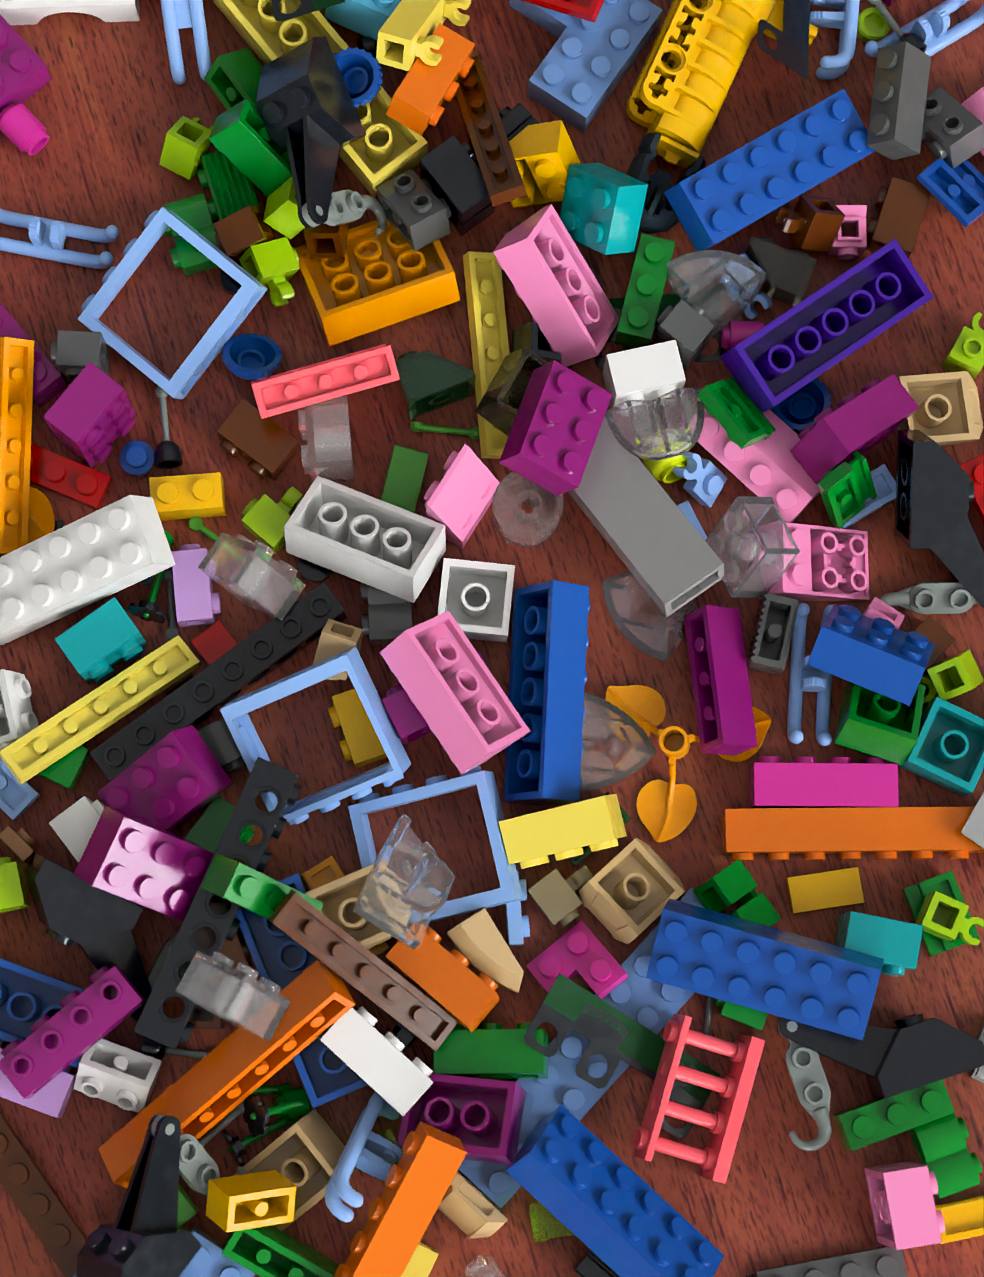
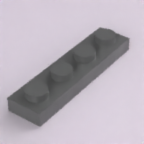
(865, 1263)

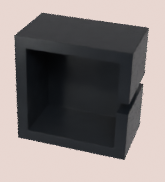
(459, 182)

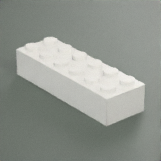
(81, 565)

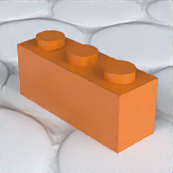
(426, 86)
(446, 979)

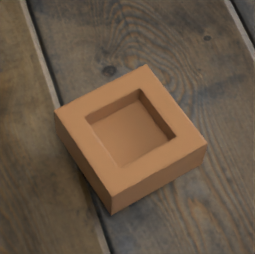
(19, 842)

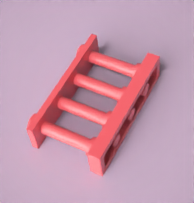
(325, 380)
(733, 1090)

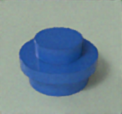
(137, 458)

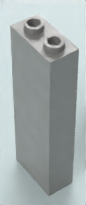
(645, 526)

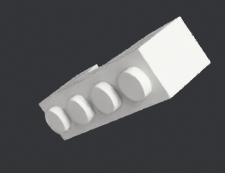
(32, 11)

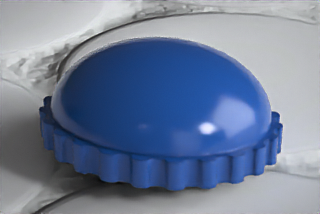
(360, 74)
(251, 356)
(804, 405)

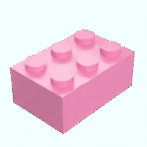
(904, 1205)

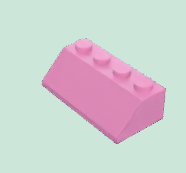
(557, 286)
(766, 466)
(454, 691)

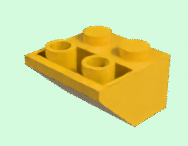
(543, 160)

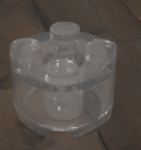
(516, 525)

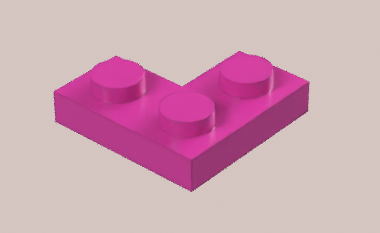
(579, 954)

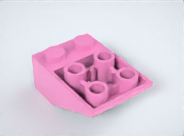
(461, 495)
(828, 567)

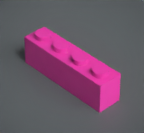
(823, 784)

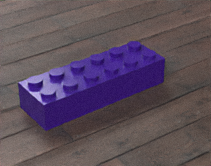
(827, 326)

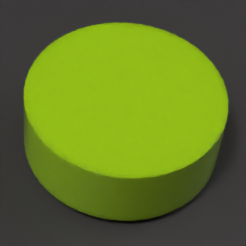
(872, 25)

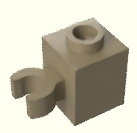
(557, 896)

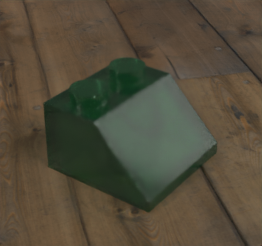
(431, 382)

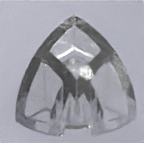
(717, 283)
(659, 426)
(641, 618)
(612, 744)

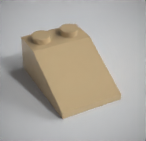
(305, 1157)

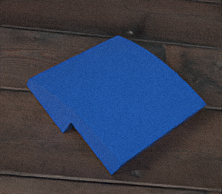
(956, 189)

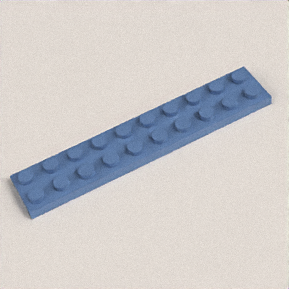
(637, 997)

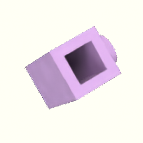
(193, 588)

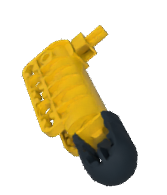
(692, 89)

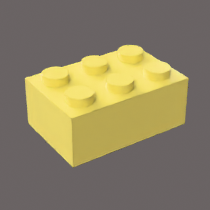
(563, 831)

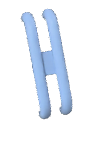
(181, 15)
(847, 22)
(933, 28)
(49, 239)
(807, 679)
(365, 1152)

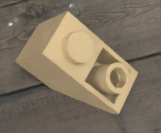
(337, 638)

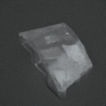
(404, 886)

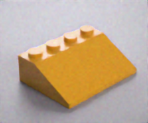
(376, 282)

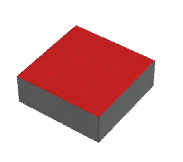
(214, 642)

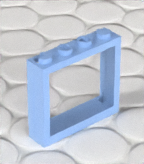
(217, 334)
(250, 746)
(435, 786)

